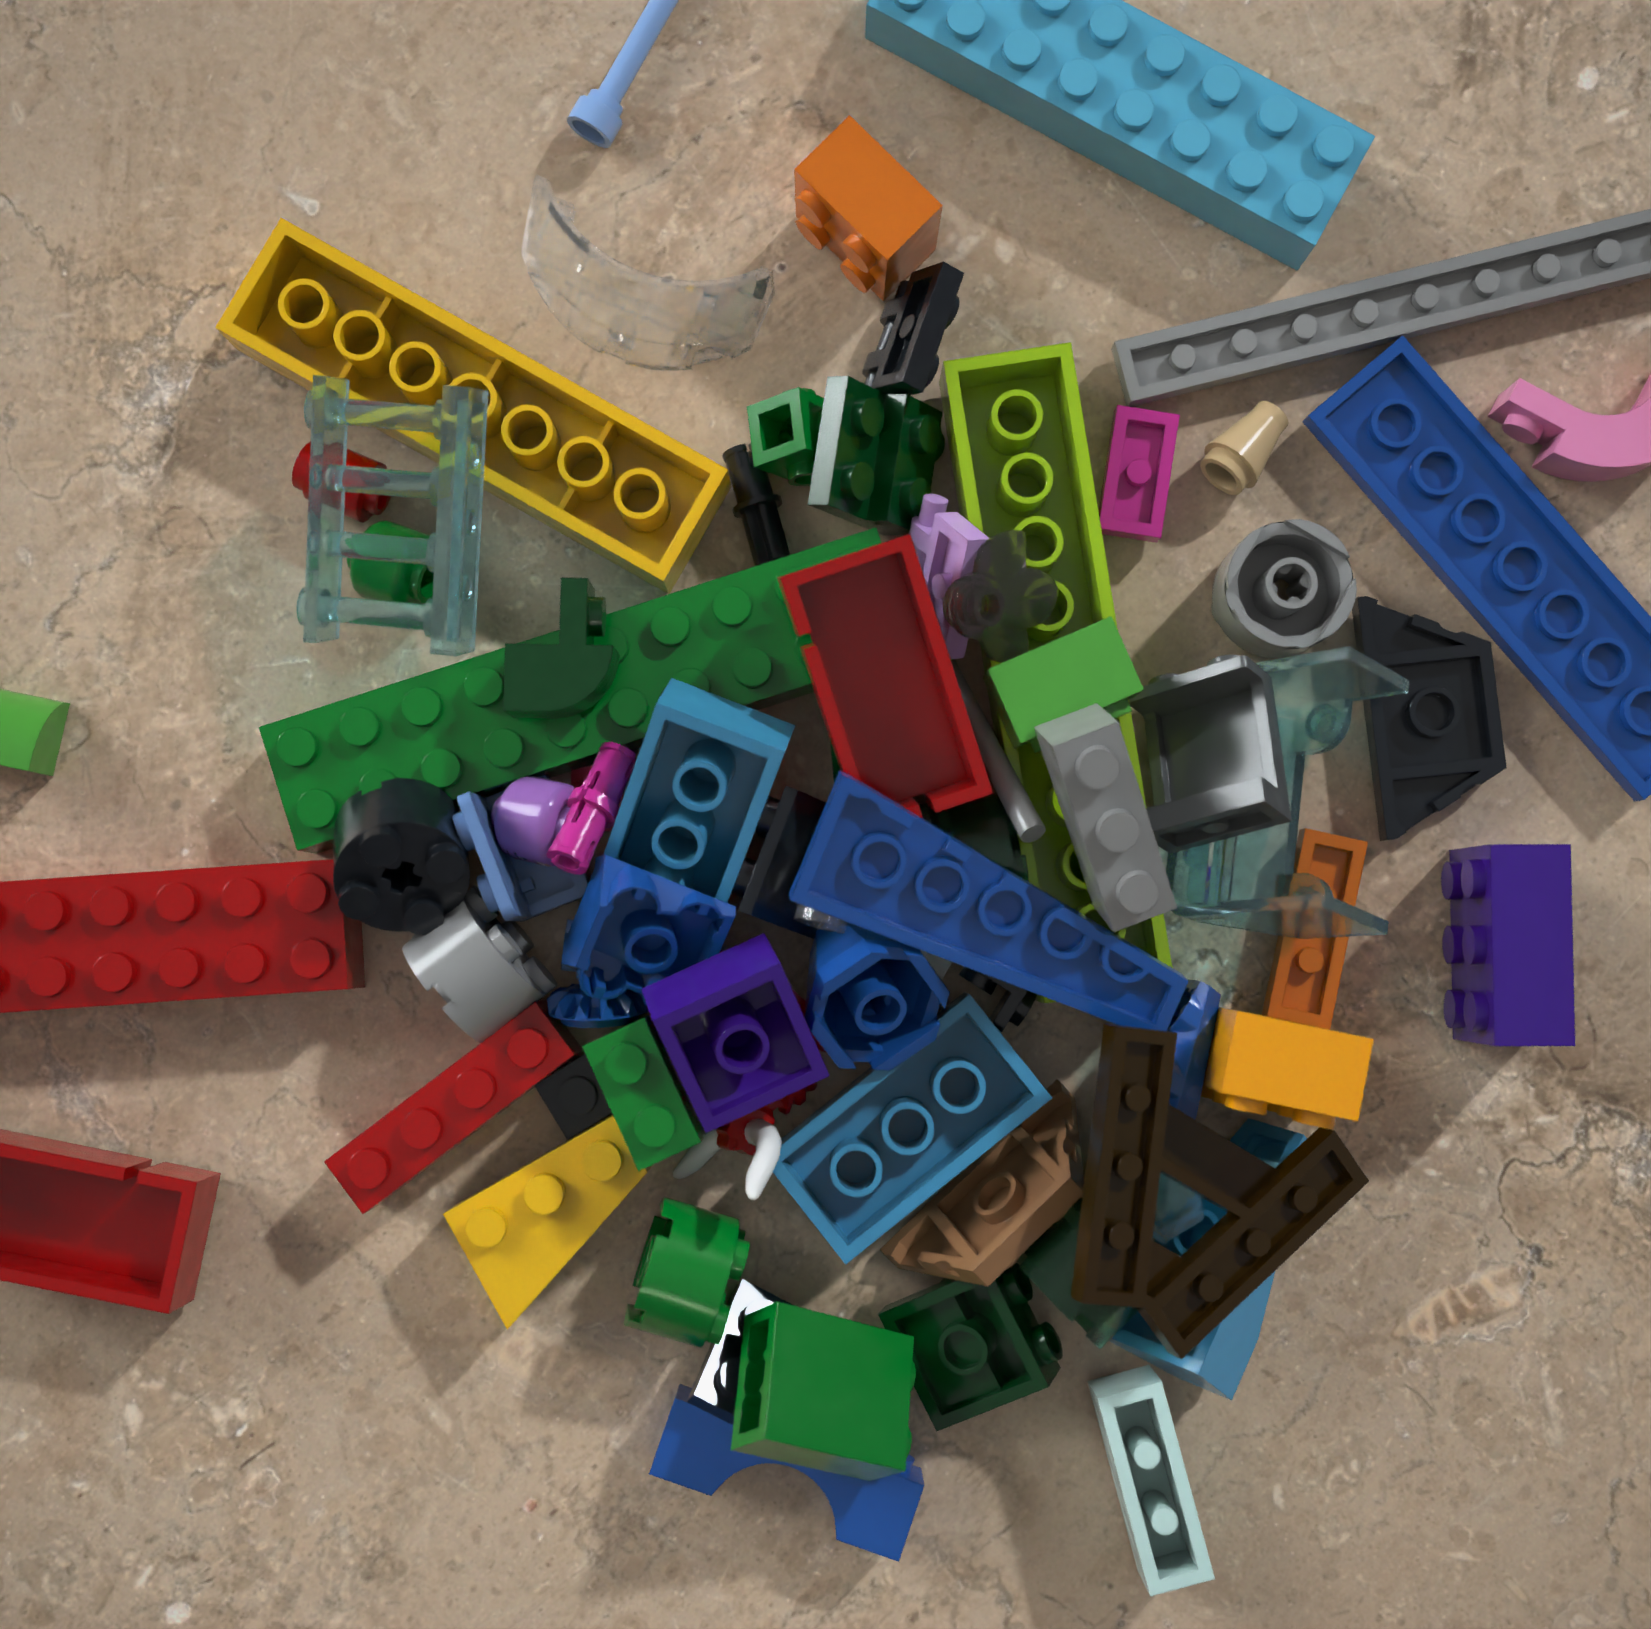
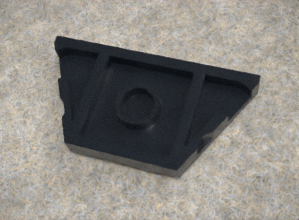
(1440, 734)

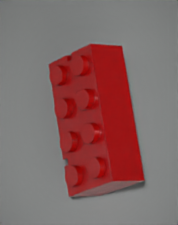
(886, 676)
(102, 1222)

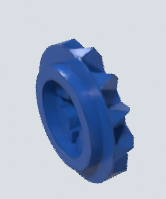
(582, 1011)

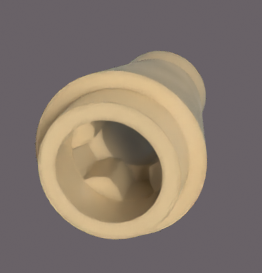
(1241, 452)

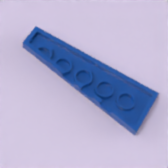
(932, 892)

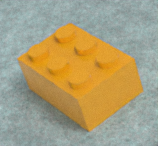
(1286, 1068)

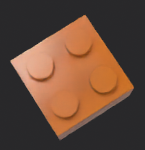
(865, 209)

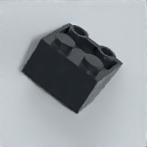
(766, 883)

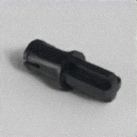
(756, 506)

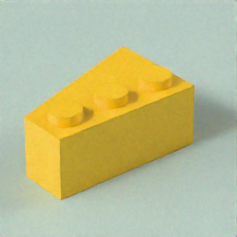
(542, 1214)

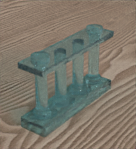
(453, 487)

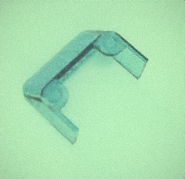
(1251, 876)

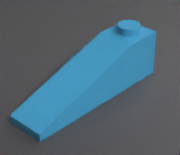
(1224, 1353)

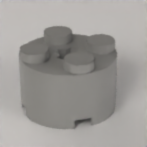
(1318, 589)
(479, 967)

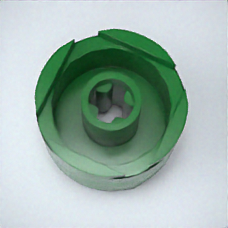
(686, 1274)

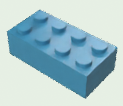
(698, 789)
(907, 1129)

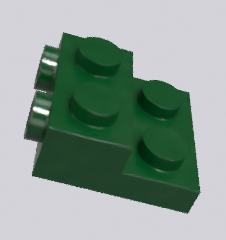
(874, 456)
(975, 1345)

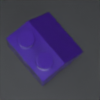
(734, 1032)

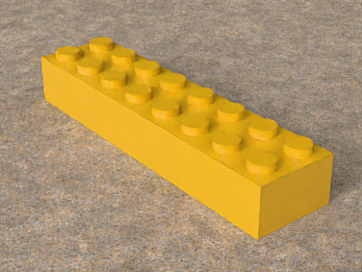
(547, 439)

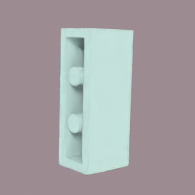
(1151, 1480)

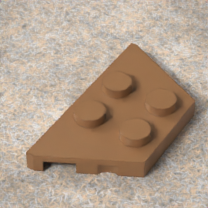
(999, 1200)

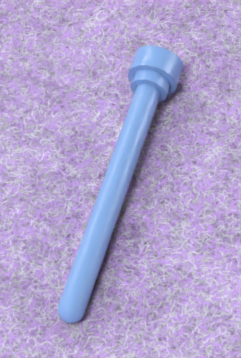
(598, 113)

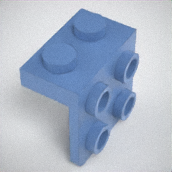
(509, 884)

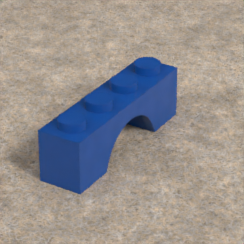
(866, 1513)

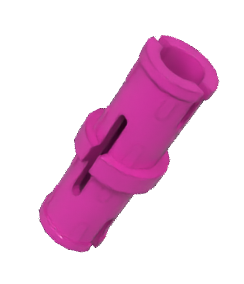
(592, 808)

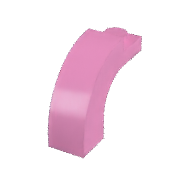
(1573, 440)

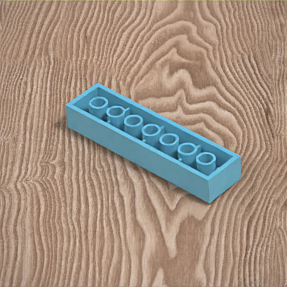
(1142, 107)

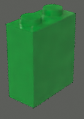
(644, 1093)
(824, 1392)

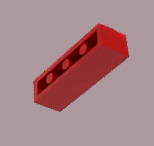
(452, 1106)

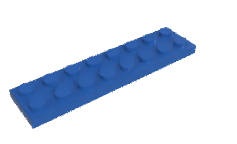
(1499, 551)

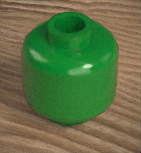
(391, 579)

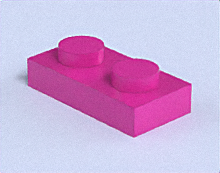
(1137, 473)

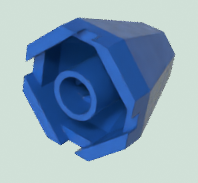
(871, 998)

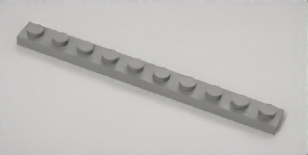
(1384, 309)

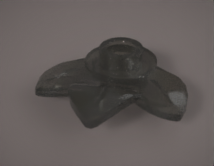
(1000, 597)

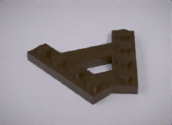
(1142, 1136)

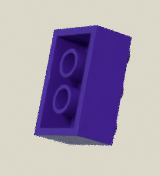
(1510, 945)

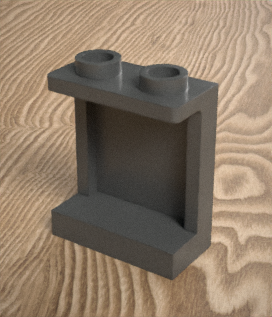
(1213, 753)

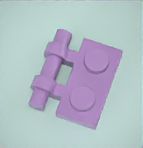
(946, 552)

